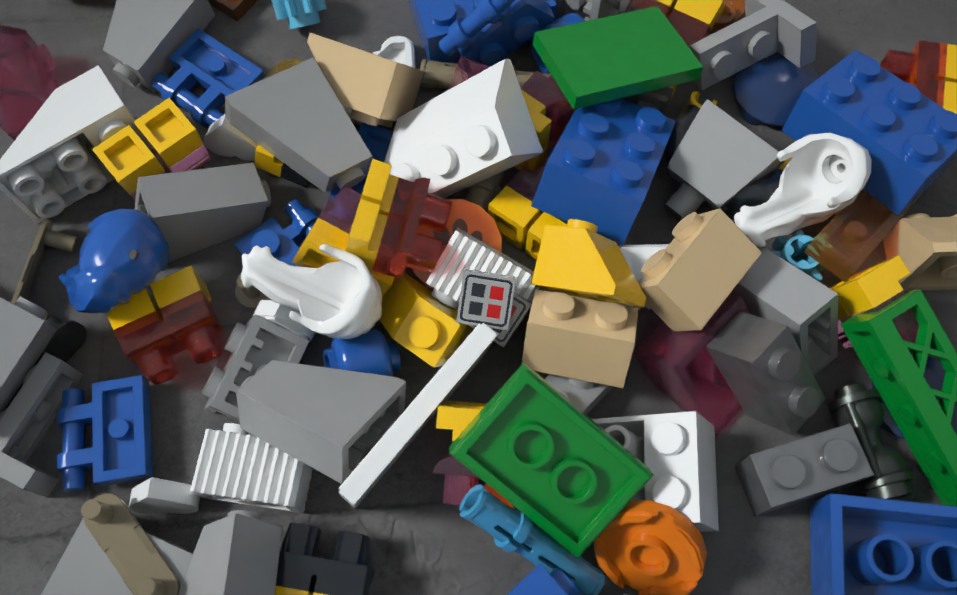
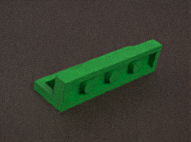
(903, 386)

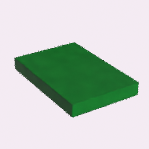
(616, 56)
(550, 460)

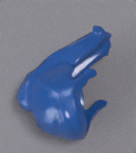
(106, 271)

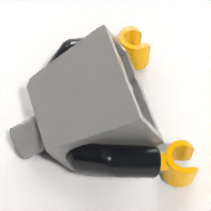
(718, 161)

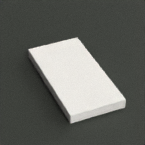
(416, 415)

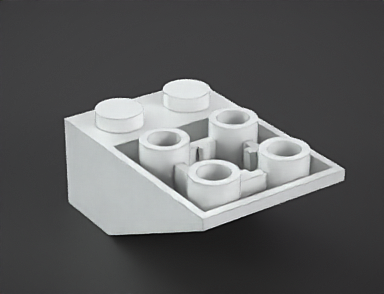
(54, 156)
(681, 457)

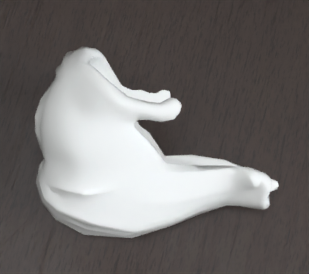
(815, 184)
(333, 299)

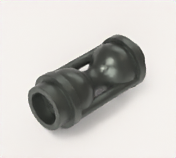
(865, 413)

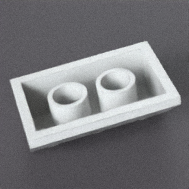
(465, 133)

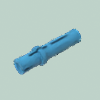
(519, 534)

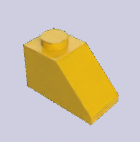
(585, 265)
(422, 321)

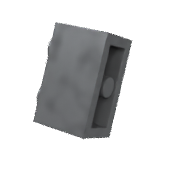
(766, 372)
(803, 469)

